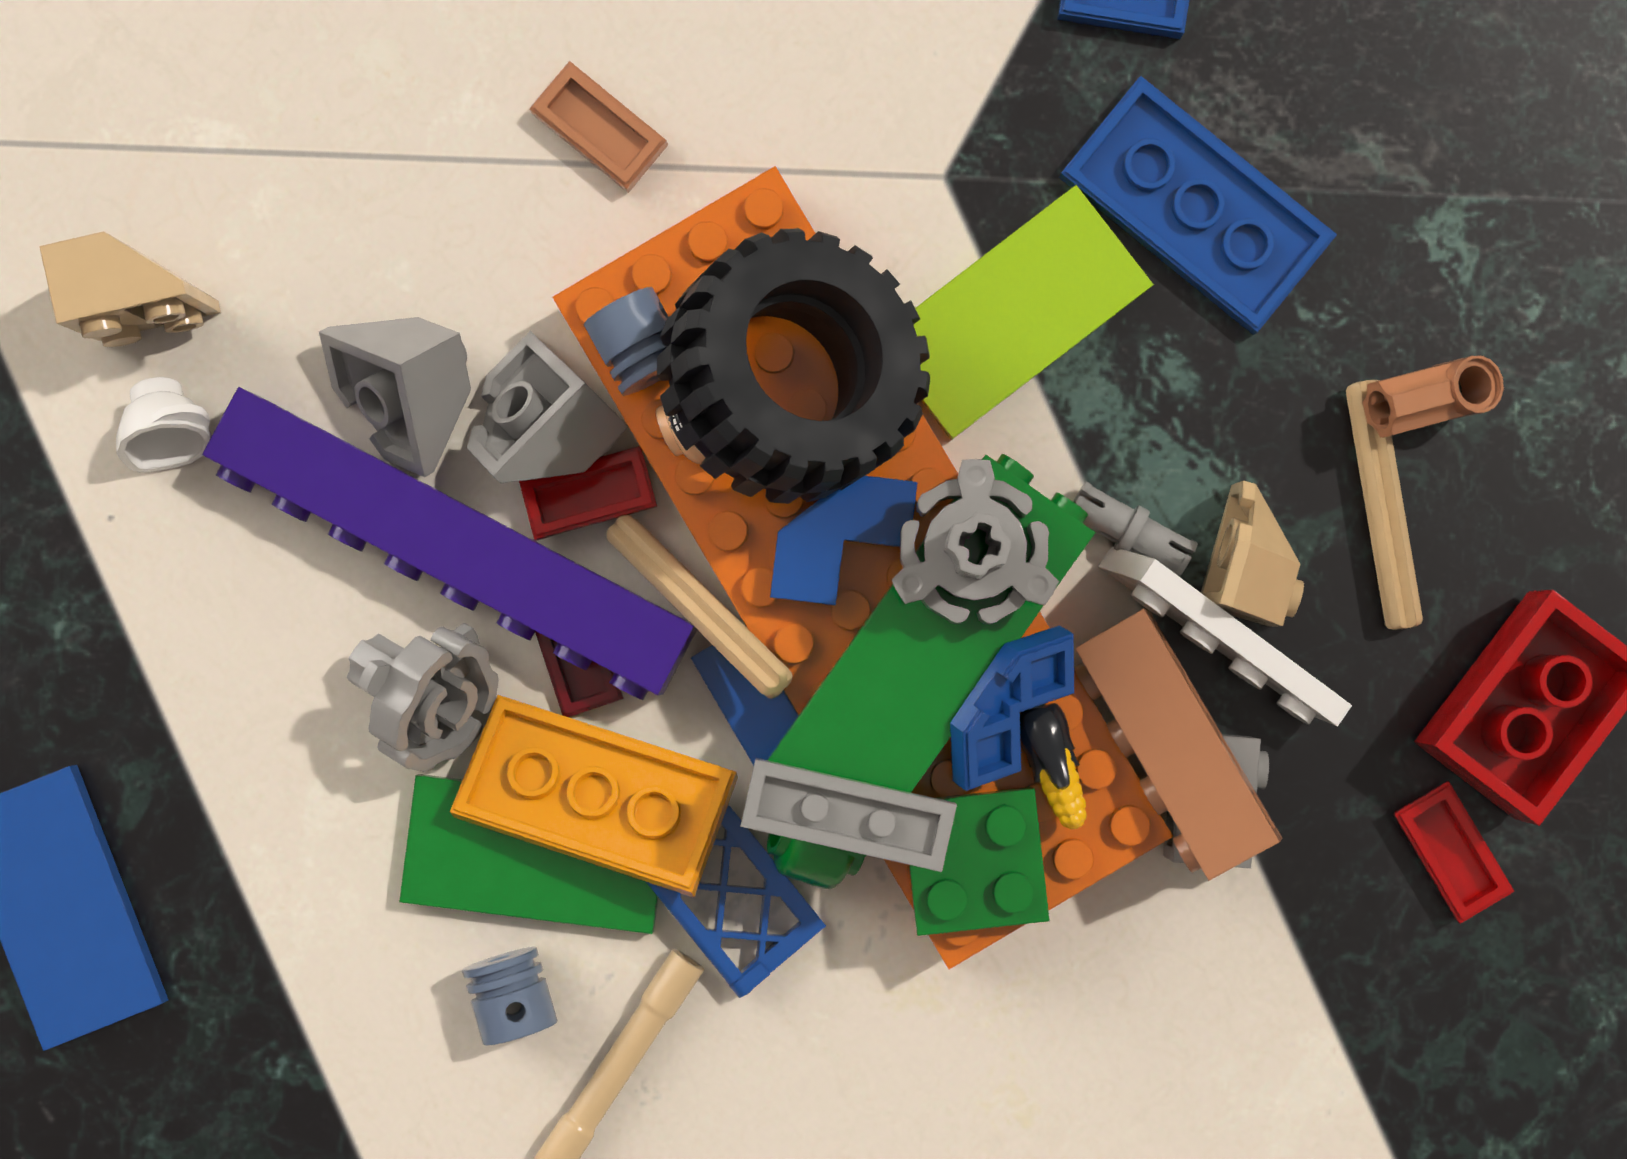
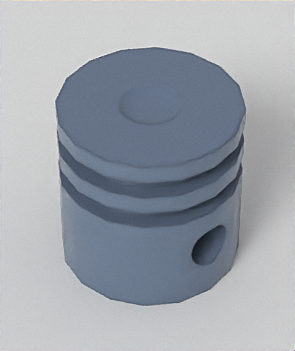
(629, 338)
(508, 980)

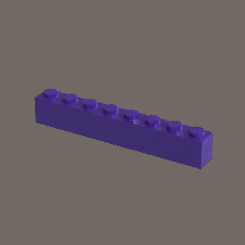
(449, 542)

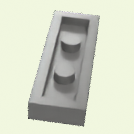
(848, 814)

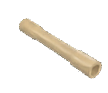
(657, 1006)

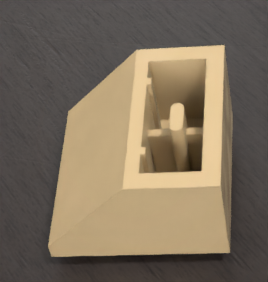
(117, 291)

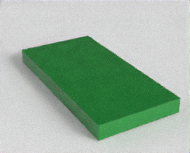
(493, 873)

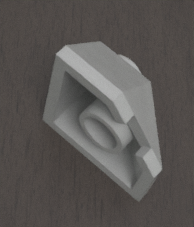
(405, 381)
(540, 418)

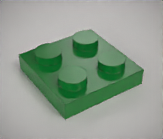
(989, 867)

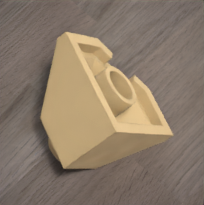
(1252, 562)

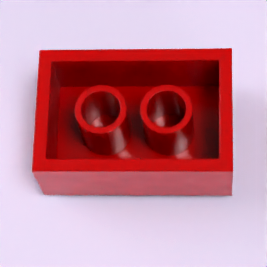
(1532, 707)

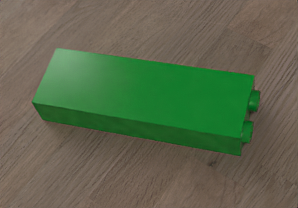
(910, 670)

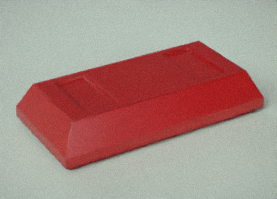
(607, 489)
(1453, 852)

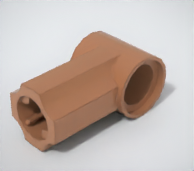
(1433, 395)

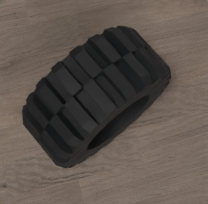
(853, 318)

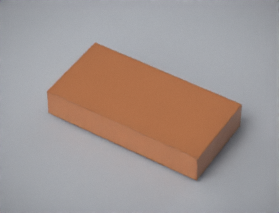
(598, 126)

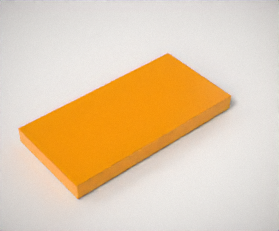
(595, 795)

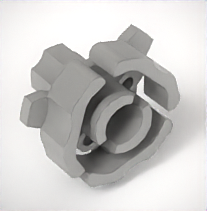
(947, 558)
(424, 686)

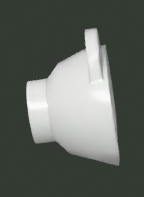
(161, 427)

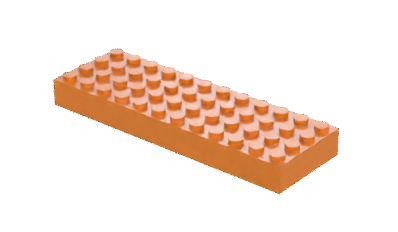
(742, 533)

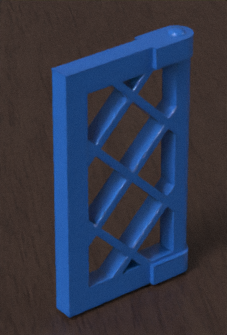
(775, 884)

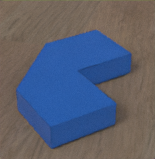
(812, 543)
(988, 723)

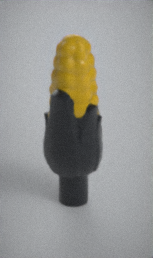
(1053, 762)

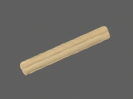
(1385, 517)
(699, 606)

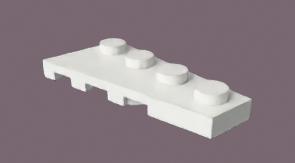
(1214, 628)

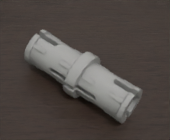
(1134, 530)

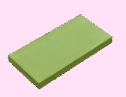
(1023, 309)

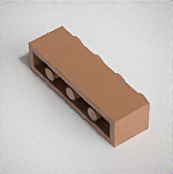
(1177, 744)

